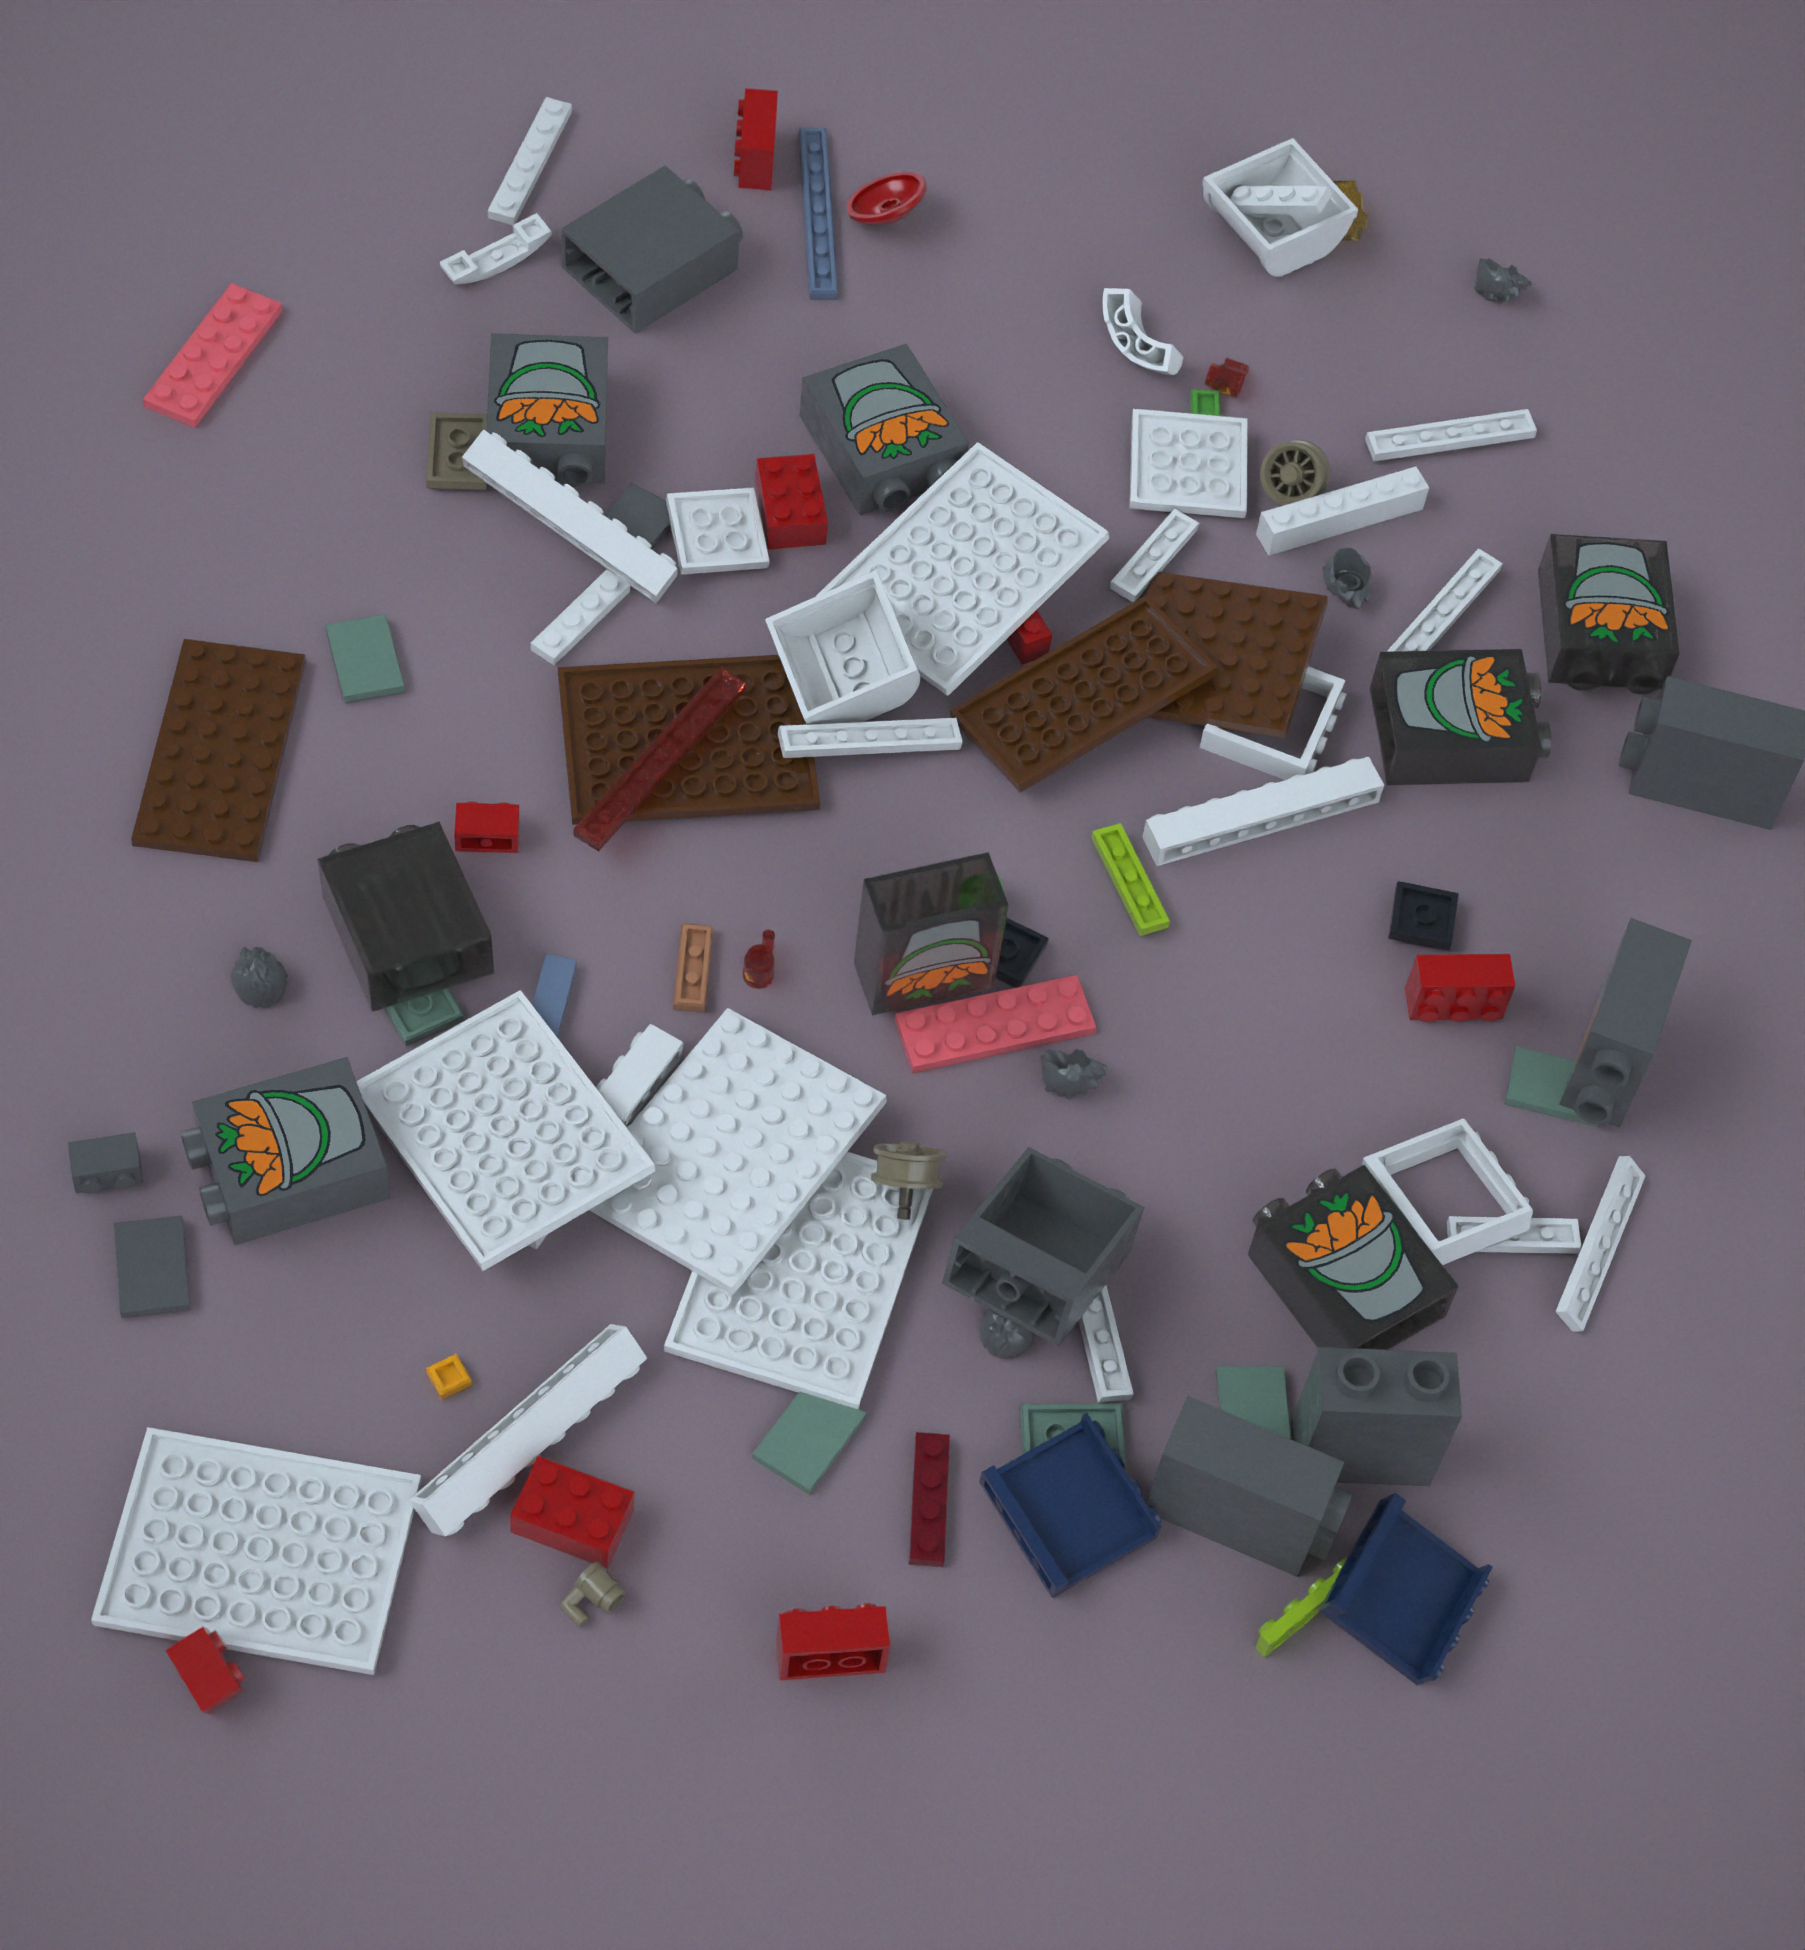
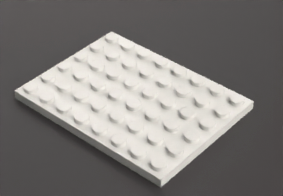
(974, 562)
(503, 1129)
(738, 1148)
(816, 1298)
(261, 1547)

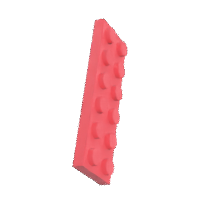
(212, 355)
(994, 1023)

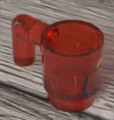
(1227, 377)
(759, 962)

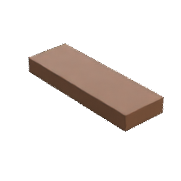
(693, 968)

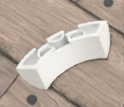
(1125, 326)

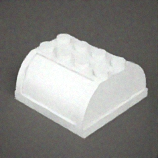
(1281, 240)
(845, 653)

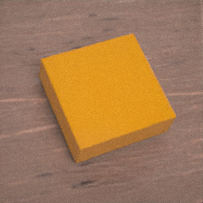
(448, 1376)

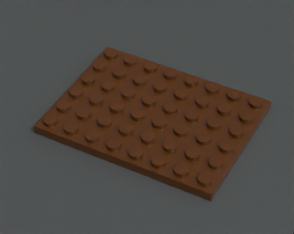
(733, 770)

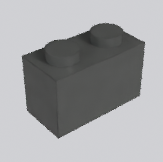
(105, 1163)

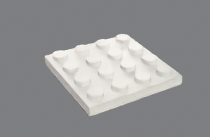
(1188, 463)

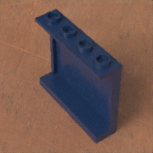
(1071, 1506)
(1404, 1592)

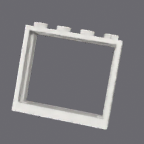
(1272, 760)
(1484, 1163)

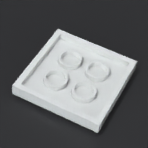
(717, 531)

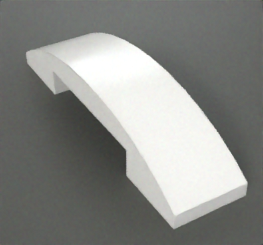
(500, 255)

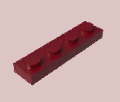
(929, 1499)

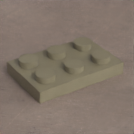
(448, 441)

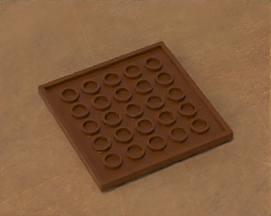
(1256, 640)

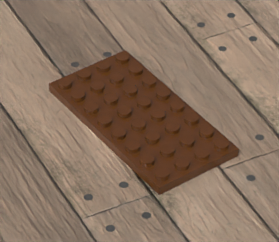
(1083, 693)
(219, 750)

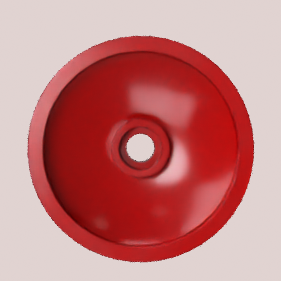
(886, 198)

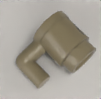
(598, 1587)

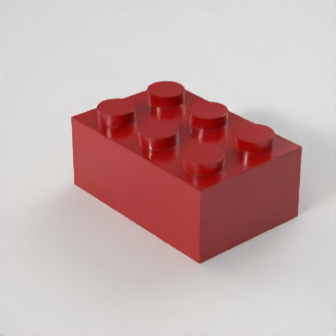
(757, 139)
(791, 501)
(1459, 987)
(572, 1511)
(832, 1642)

